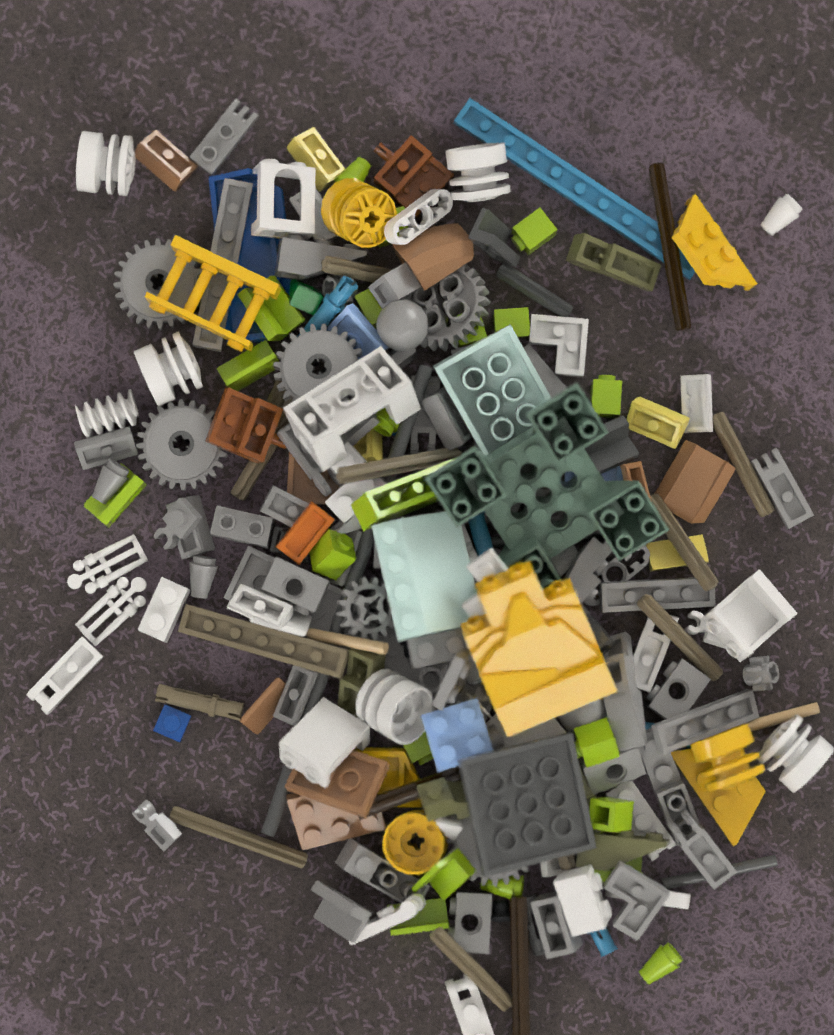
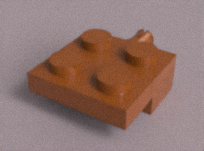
(410, 172)
(245, 426)

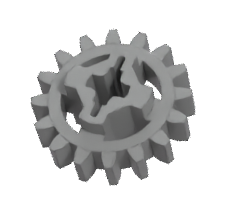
(357, 602)

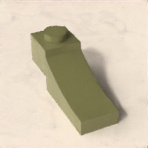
(613, 261)
(359, 668)
(442, 799)

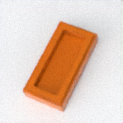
(305, 533)

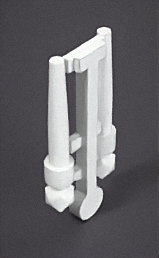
(75, 581)
(137, 585)

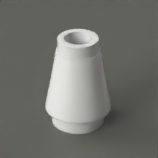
(781, 214)

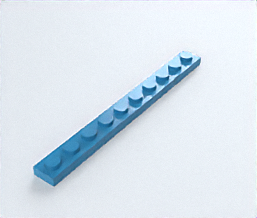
(566, 180)

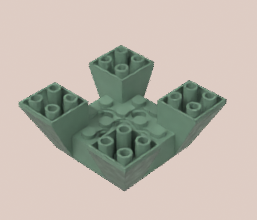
(590, 503)

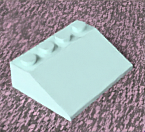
(493, 388)
(424, 573)

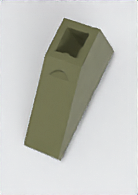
(619, 847)

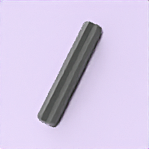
(534, 290)

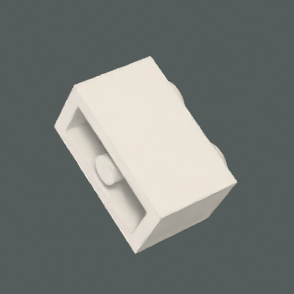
(164, 610)
(582, 900)

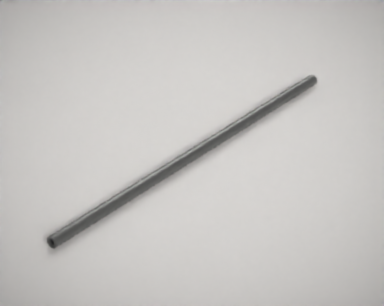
(356, 571)

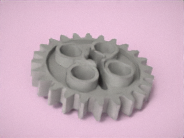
(468, 296)

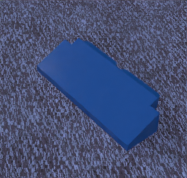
(256, 252)

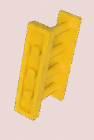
(210, 266)

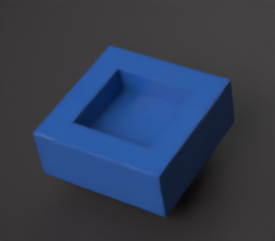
(172, 723)

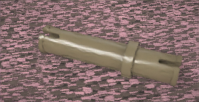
(205, 703)

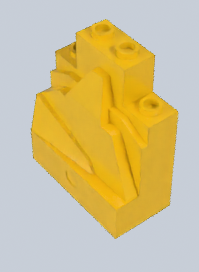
(534, 649)

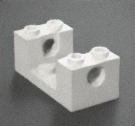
(322, 417)

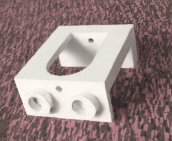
(272, 227)

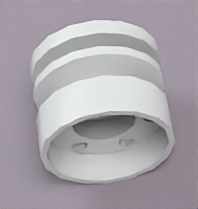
(104, 163)
(478, 171)
(168, 368)
(394, 705)
(795, 753)

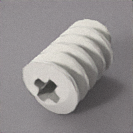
(107, 414)

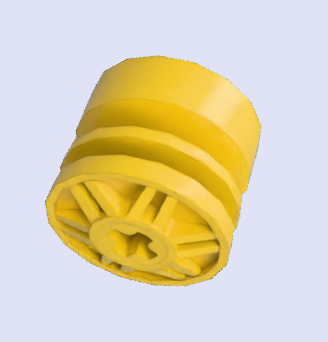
(357, 212)
(728, 758)
(407, 856)

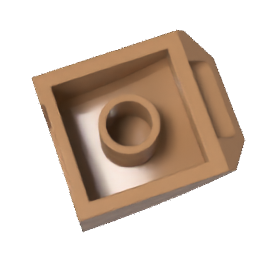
(436, 253)
(694, 482)

